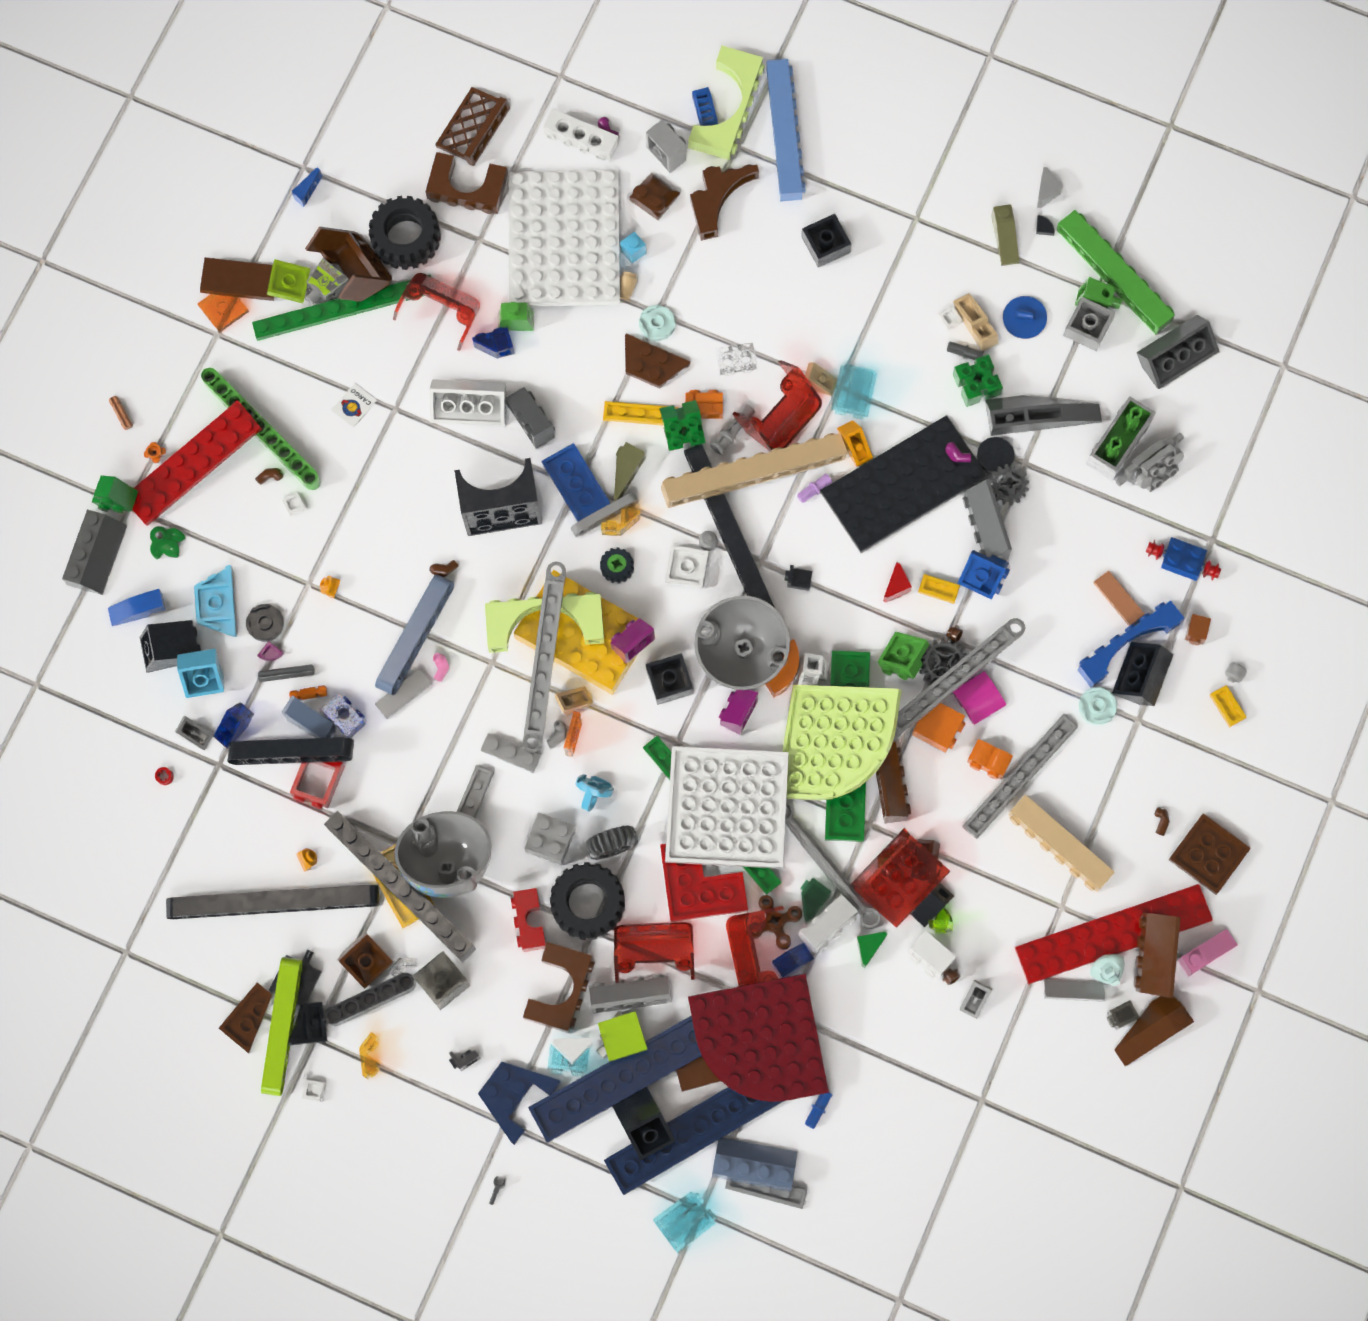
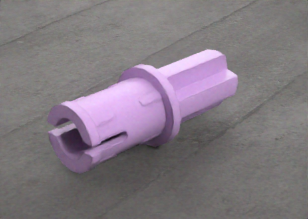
(814, 488)

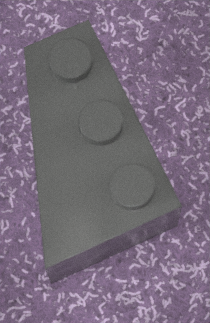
(530, 417)

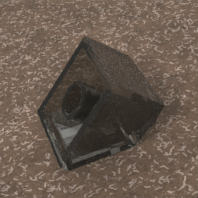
(441, 980)

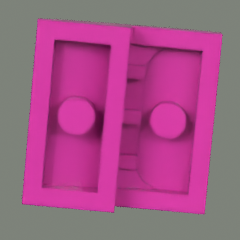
(979, 697)

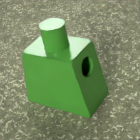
(1098, 293)
(516, 316)

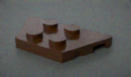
(651, 363)

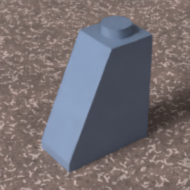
(308, 719)

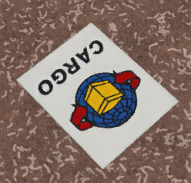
(353, 405)

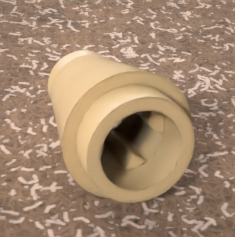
(627, 285)

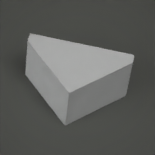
(1049, 188)
(193, 733)
(975, 999)

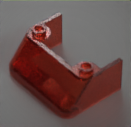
(465, 305)
(788, 415)
(652, 945)
(742, 945)

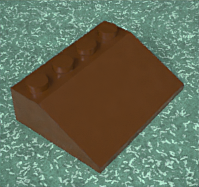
(1157, 954)

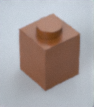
(1197, 629)

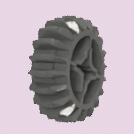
(938, 657)
(611, 842)

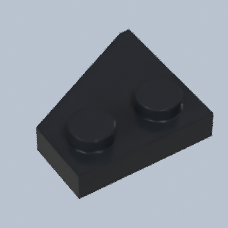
(309, 1025)

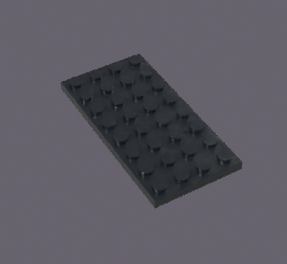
(902, 485)

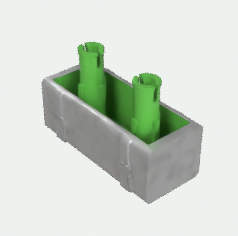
(1120, 438)

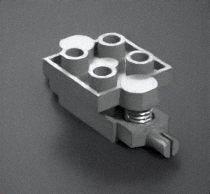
(1154, 464)

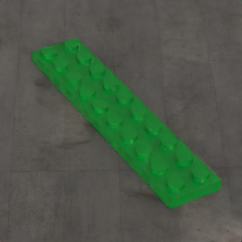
(847, 813)

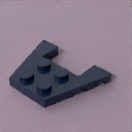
(507, 1089)

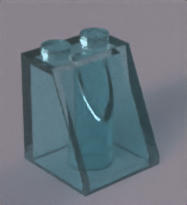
(854, 391)
(685, 1221)

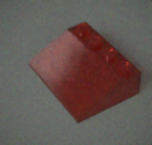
(900, 877)

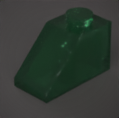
(812, 898)

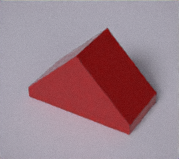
(898, 584)

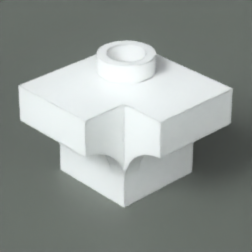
(812, 669)

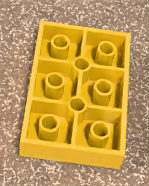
(592, 662)

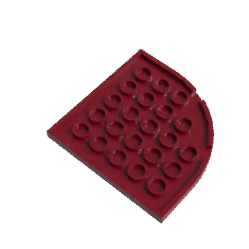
(761, 1039)

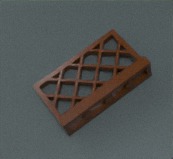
(486, 130)

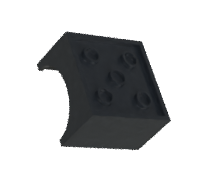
(500, 508)

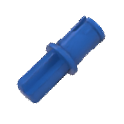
(817, 1110)

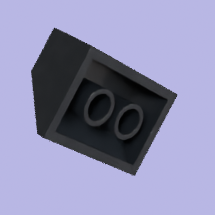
(1143, 673)

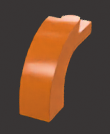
(787, 674)

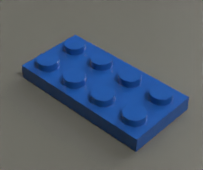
(575, 482)

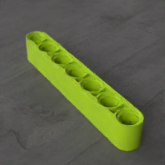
(281, 1026)

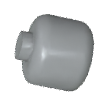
(708, 540)
(1235, 672)

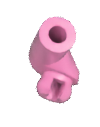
(442, 666)

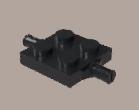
(308, 979)

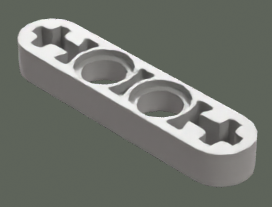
(603, 515)

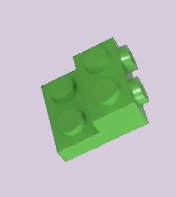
(903, 655)

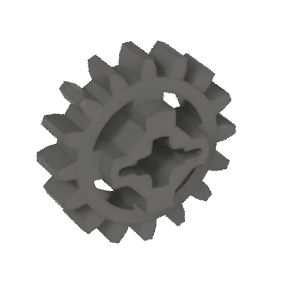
(1016, 484)

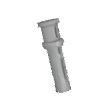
(728, 435)

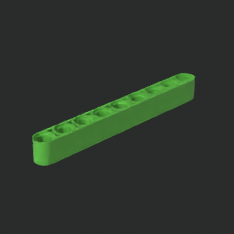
(265, 435)

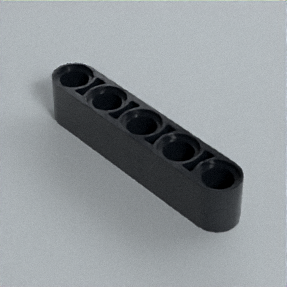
(359, 999)

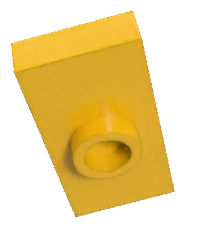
(939, 588)
(1227, 706)

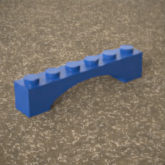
(1163, 619)

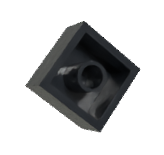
(826, 240)
(669, 679)

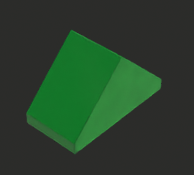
(869, 945)

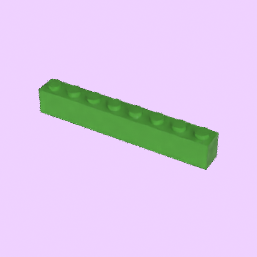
(1115, 271)

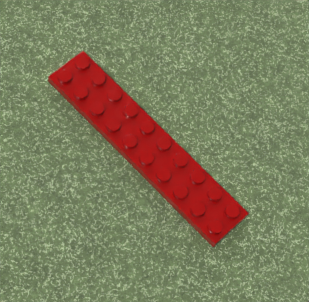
(1107, 935)

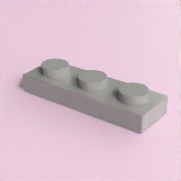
(510, 753)

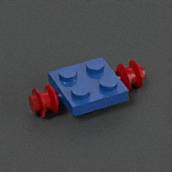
(1183, 559)

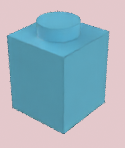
(633, 247)

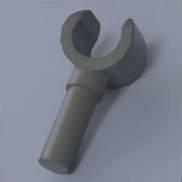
(497, 1188)

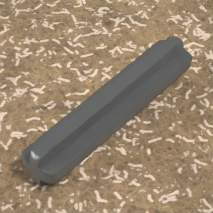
(286, 673)

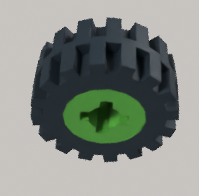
(621, 570)

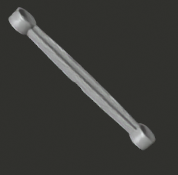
(829, 868)

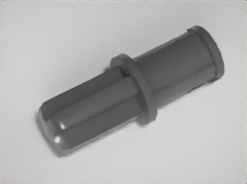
(964, 351)

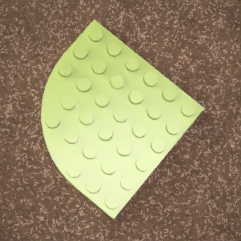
(837, 738)

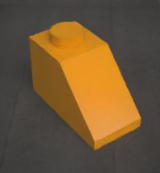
(855, 442)

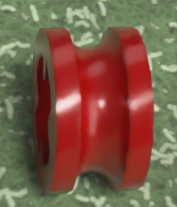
(168, 772)

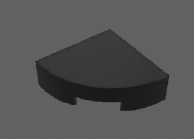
(1044, 226)

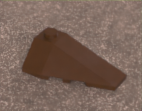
(1157, 1024)

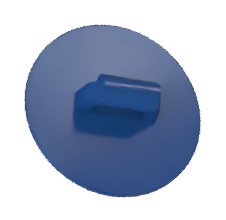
(1024, 317)

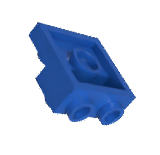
(984, 574)

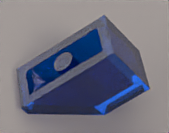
(792, 960)

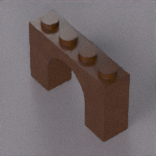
(485, 198)
(562, 1015)

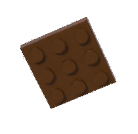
(1209, 854)

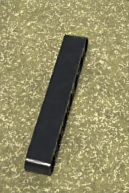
(291, 751)

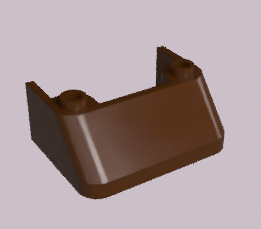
(356, 260)

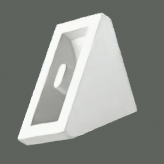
(572, 1048)

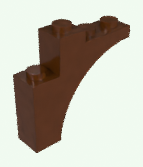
(718, 187)

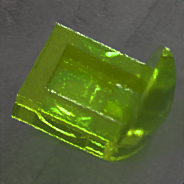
(942, 923)

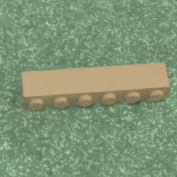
(1060, 843)

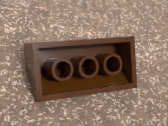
(891, 788)

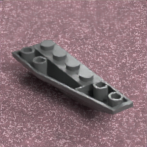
(1037, 413)

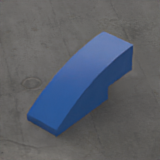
(136, 607)

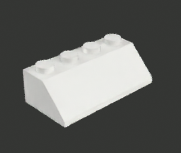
(467, 402)

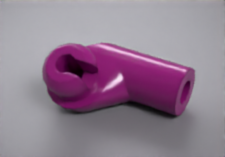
(603, 123)
(955, 455)

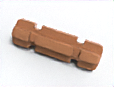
(120, 412)

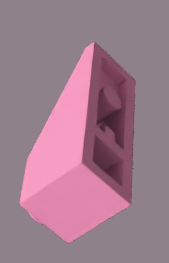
(1207, 952)

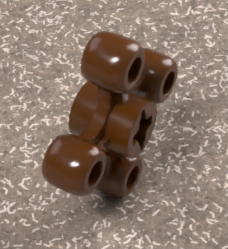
(782, 919)

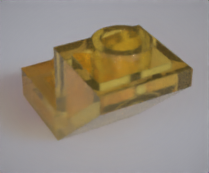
(629, 517)
(368, 1064)

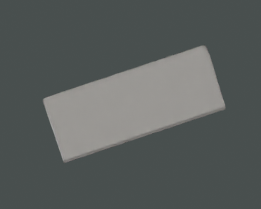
(1074, 990)

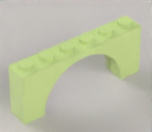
(721, 138)
(504, 616)

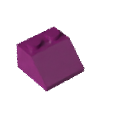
(633, 639)
(738, 710)

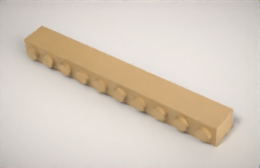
(753, 470)

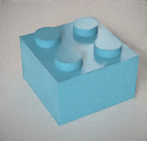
(200, 673)

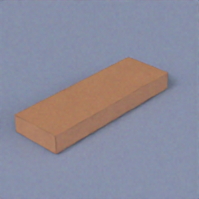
(1118, 598)

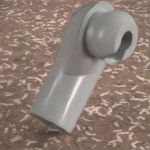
(559, 734)

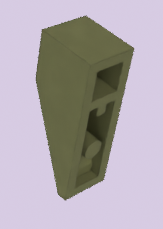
(1005, 234)
(628, 463)

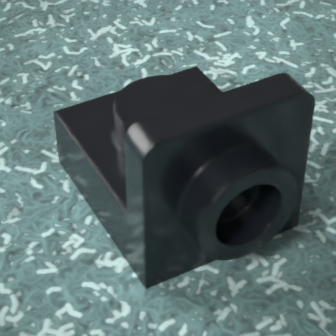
(798, 578)
(467, 1059)

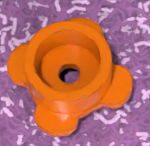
(154, 447)

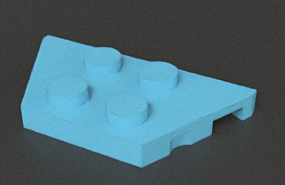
(216, 602)

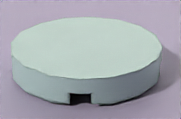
(657, 323)
(1097, 706)

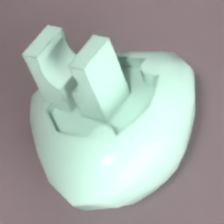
(1108, 969)

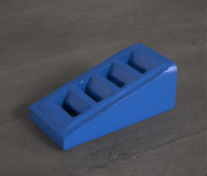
(700, 97)
(305, 189)

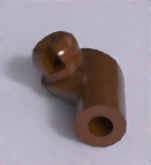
(269, 473)
(443, 570)
(1164, 820)

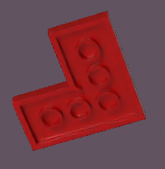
(697, 896)

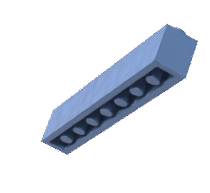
(784, 130)

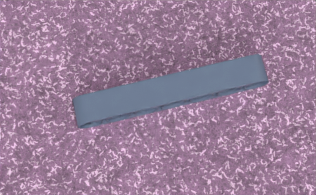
(414, 634)

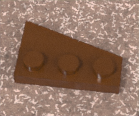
(247, 1017)

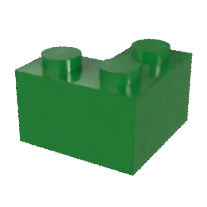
(114, 495)

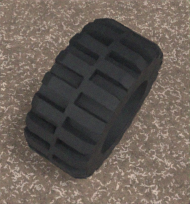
(399, 211)
(582, 875)

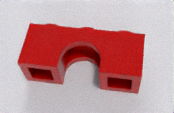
(530, 937)

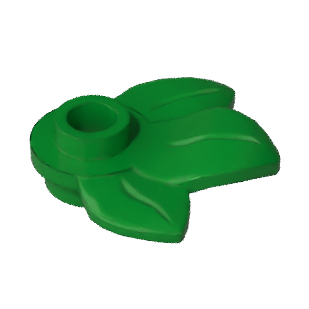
(167, 544)

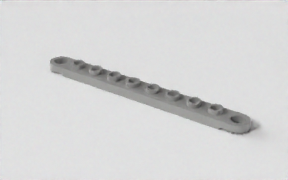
(544, 657)
(957, 676)

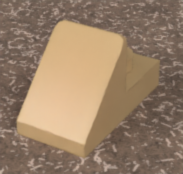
(820, 379)
(573, 700)

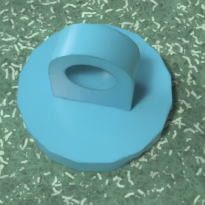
(593, 788)

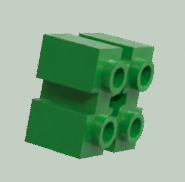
(973, 390)
(682, 425)

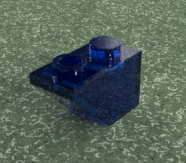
(495, 343)
(233, 724)

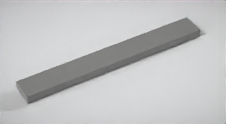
(1019, 776)

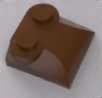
(654, 196)
(364, 960)

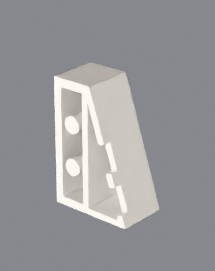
(828, 924)

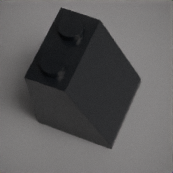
(165, 641)
(643, 1123)

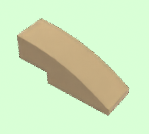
(976, 322)

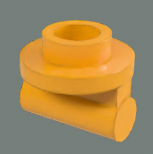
(329, 586)
(307, 858)

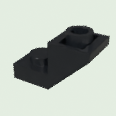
(932, 905)

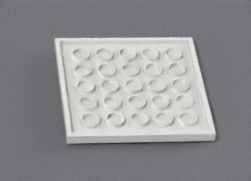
(727, 807)

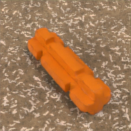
(309, 693)

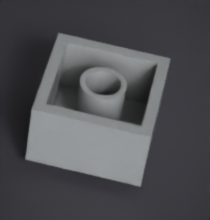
(666, 145)
(1089, 324)
(550, 838)

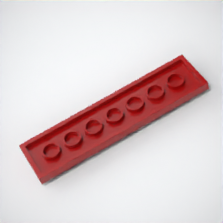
(194, 462)

